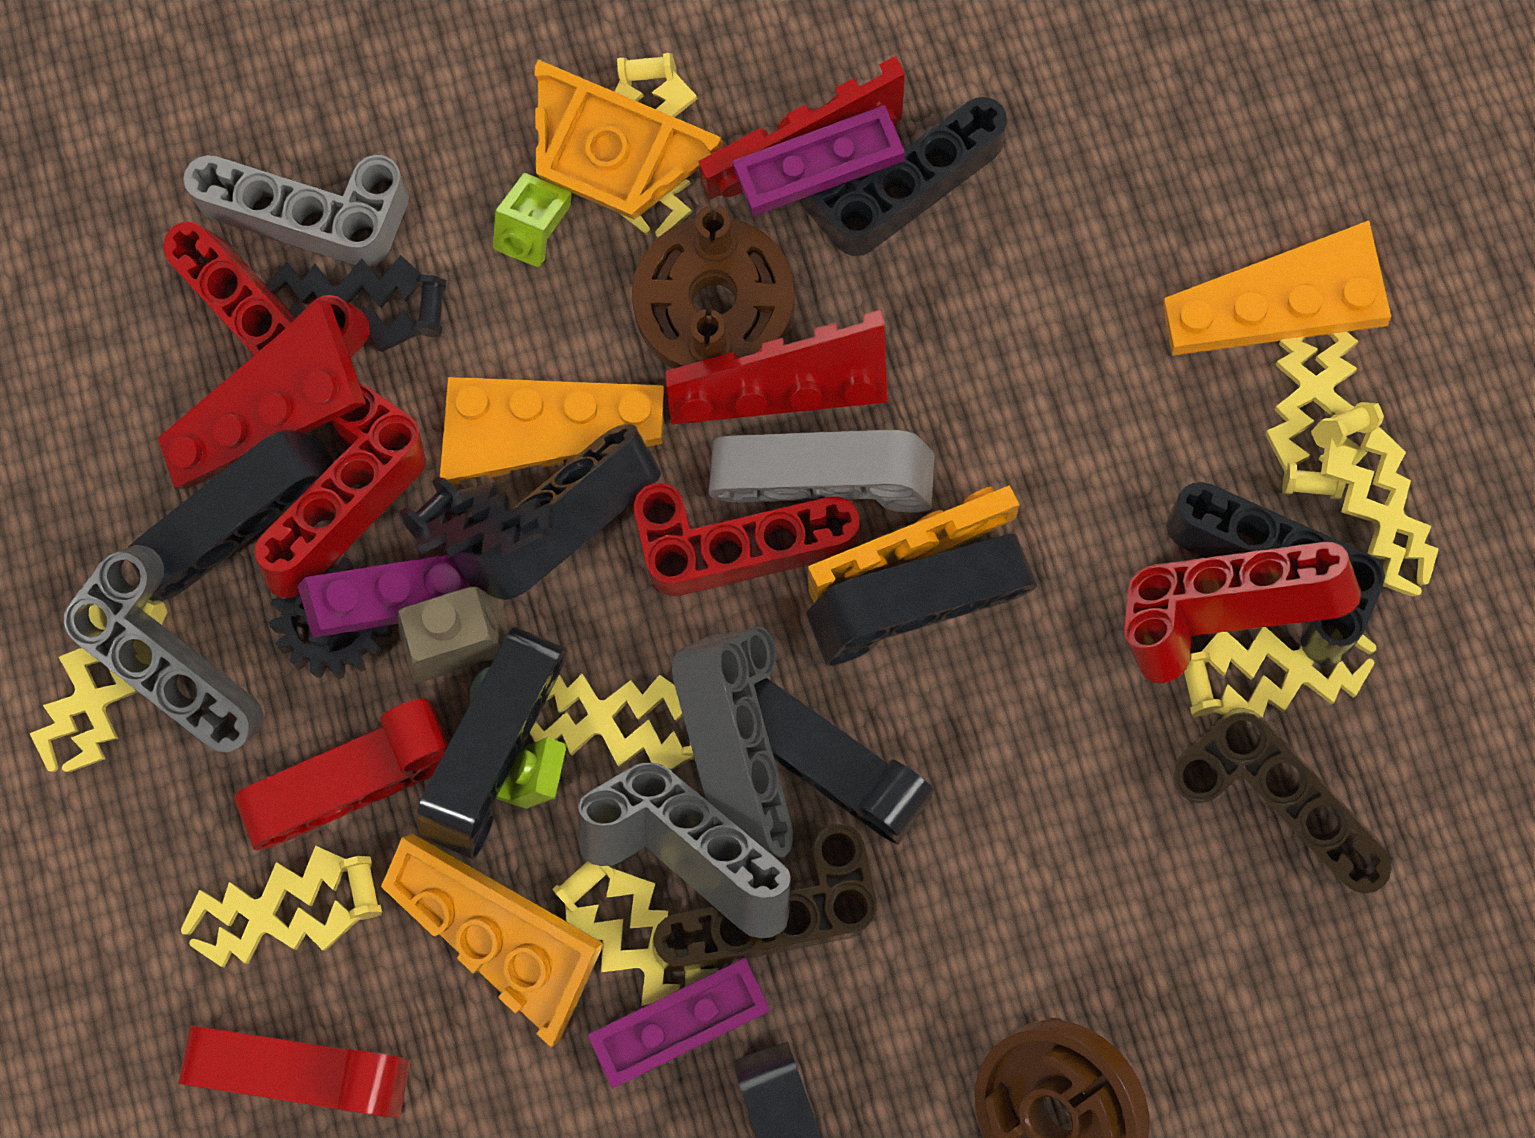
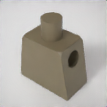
(451, 633)

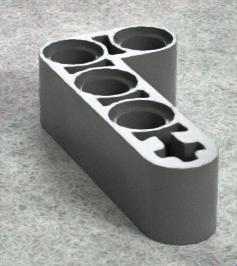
(169, 654)
(729, 732)
(693, 838)

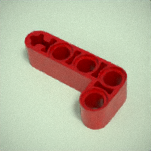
(252, 297)
(746, 532)
(292, 543)
(1232, 594)
(345, 777)
(295, 1071)

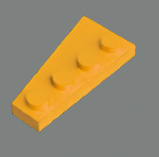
(1296, 294)
(530, 423)
(926, 537)
(511, 941)

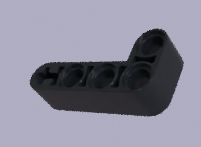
(923, 180)
(584, 500)
(233, 508)
(1272, 532)
(918, 594)
(864, 785)
(461, 793)
(775, 1094)

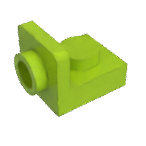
(529, 218)
(534, 774)

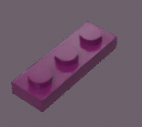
(818, 160)
(374, 594)
(678, 1023)

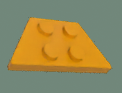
(611, 144)

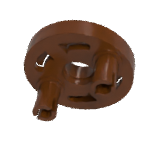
(712, 254)
(1065, 1064)

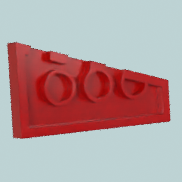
(851, 100)
(811, 374)
(288, 385)

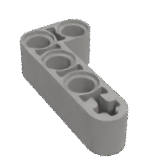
(295, 201)
(868, 464)

